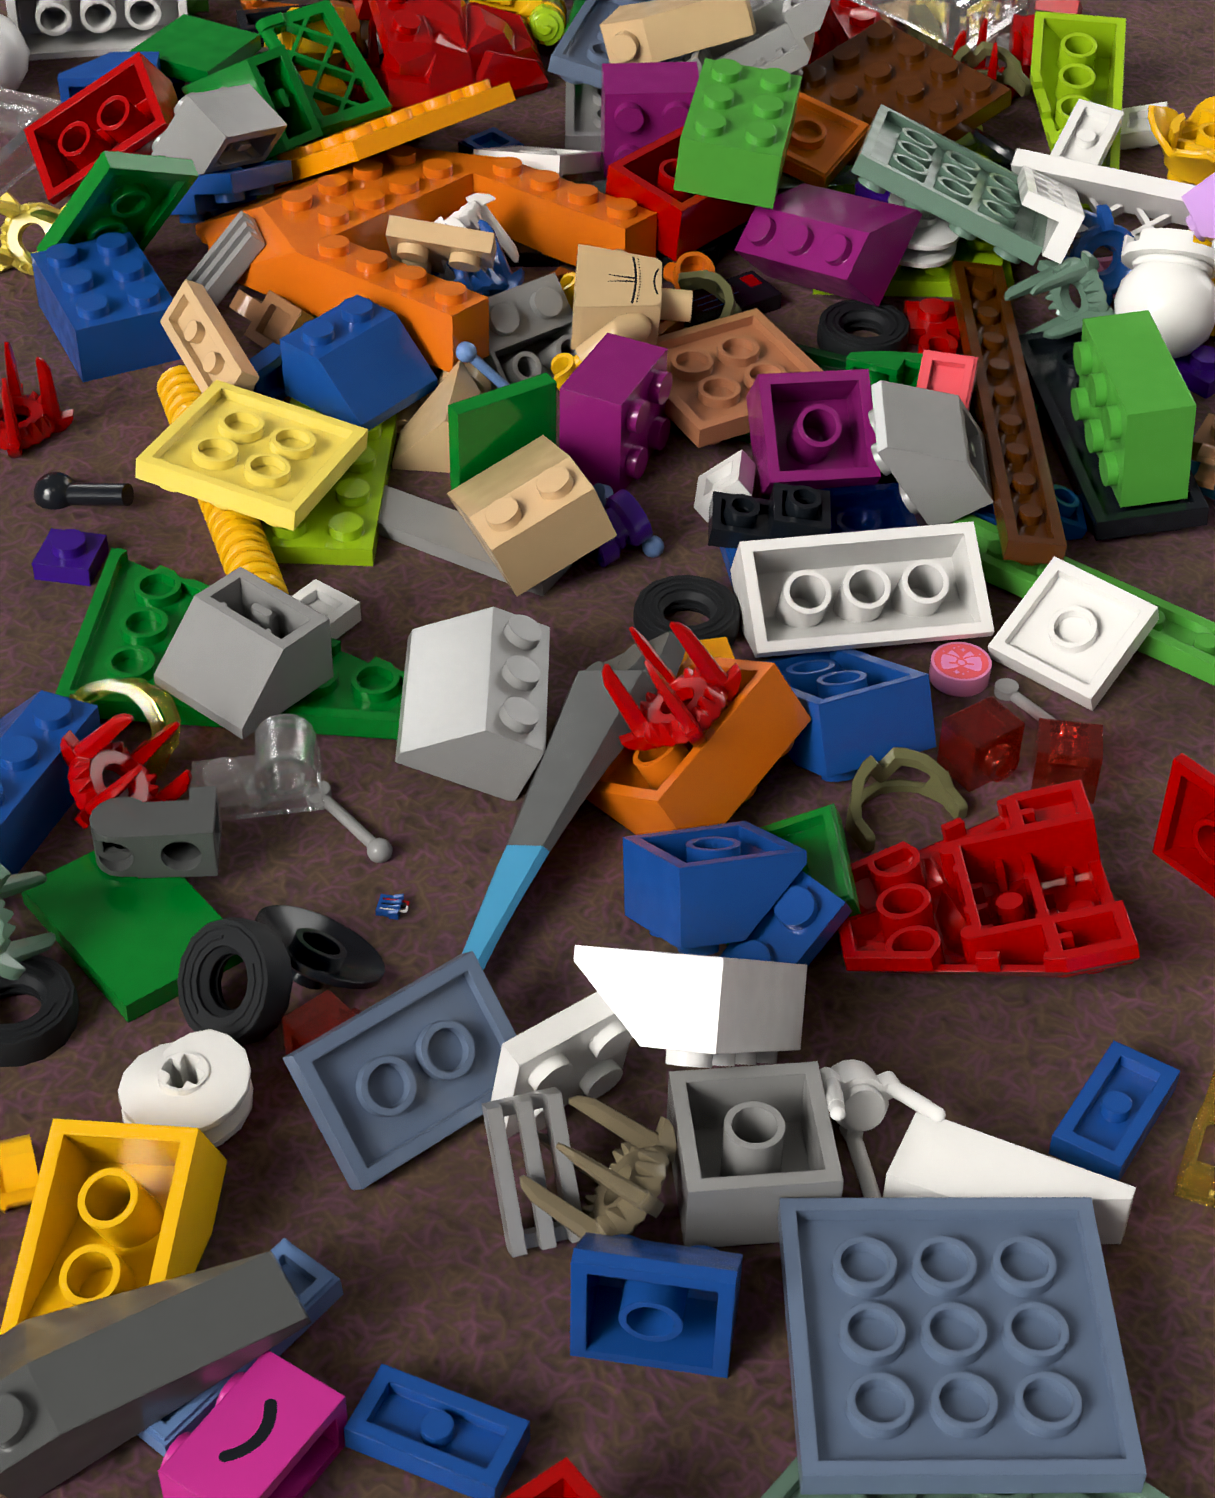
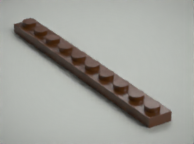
(1006, 414)

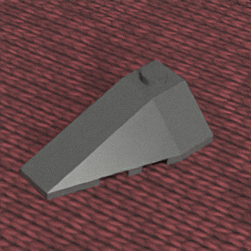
(120, 1363)

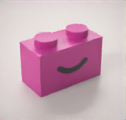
(262, 1439)

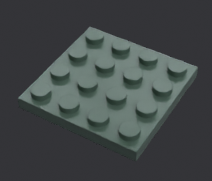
(949, 183)

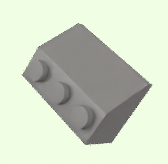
(476, 700)

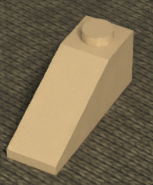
(673, 28)

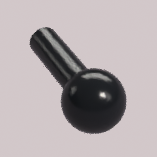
(60, 491)

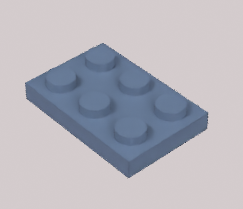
(404, 1070)

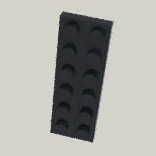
(1051, 380)

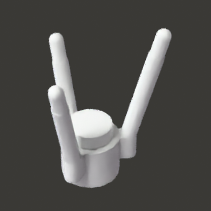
(859, 1103)

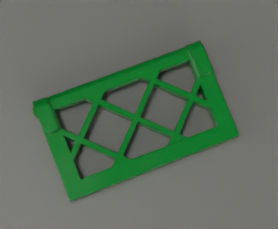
(349, 112)

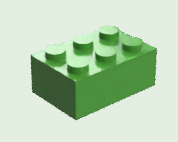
(737, 132)
(1134, 408)

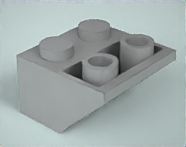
(221, 129)
(528, 329)
(930, 450)
(246, 653)

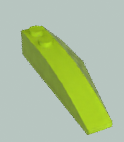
(1074, 61)

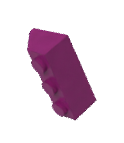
(829, 241)

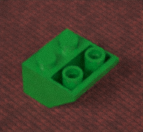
(279, 85)

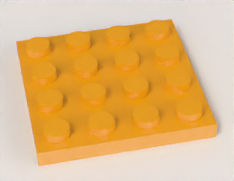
(396, 128)

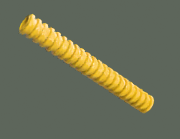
(236, 536)

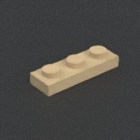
(206, 340)

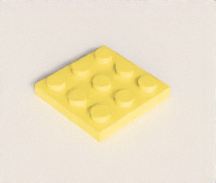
(252, 454)

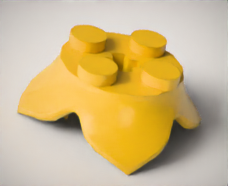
(1187, 143)

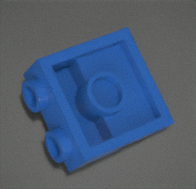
(230, 187)

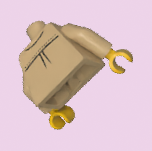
(616, 296)

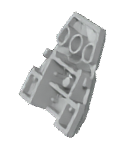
(781, 40)

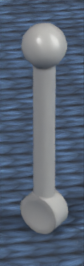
(1008, 690)
(378, 849)

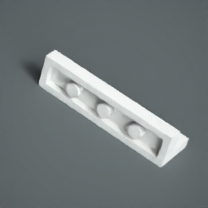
(1117, 188)
(1056, 202)

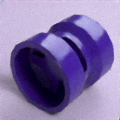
(629, 524)

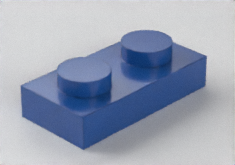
(795, 925)
(1114, 1111)
(437, 1434)

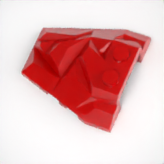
(448, 46)
(994, 897)

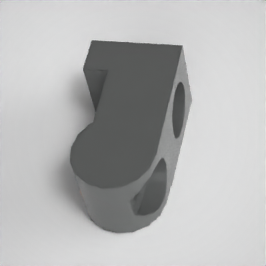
(158, 836)

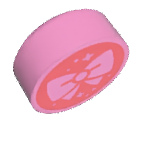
(960, 669)

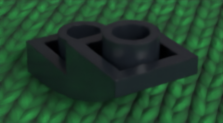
(788, 513)

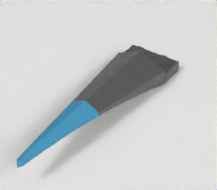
(574, 760)

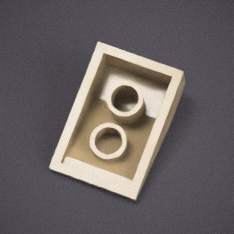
(533, 513)

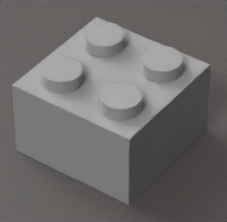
(744, 1145)

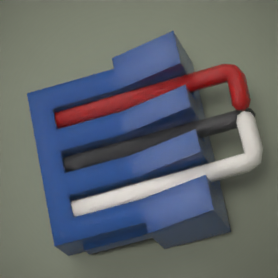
(391, 906)

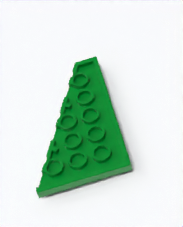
(136, 619)

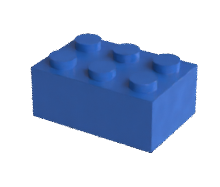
(104, 305)

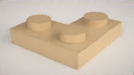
(434, 244)

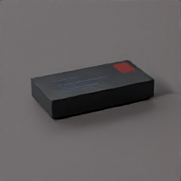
(749, 293)

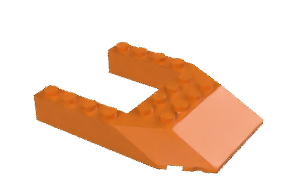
(332, 244)

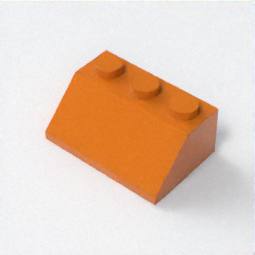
(708, 782)

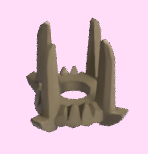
(626, 1188)

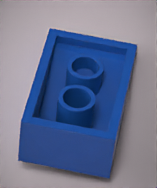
(856, 710)

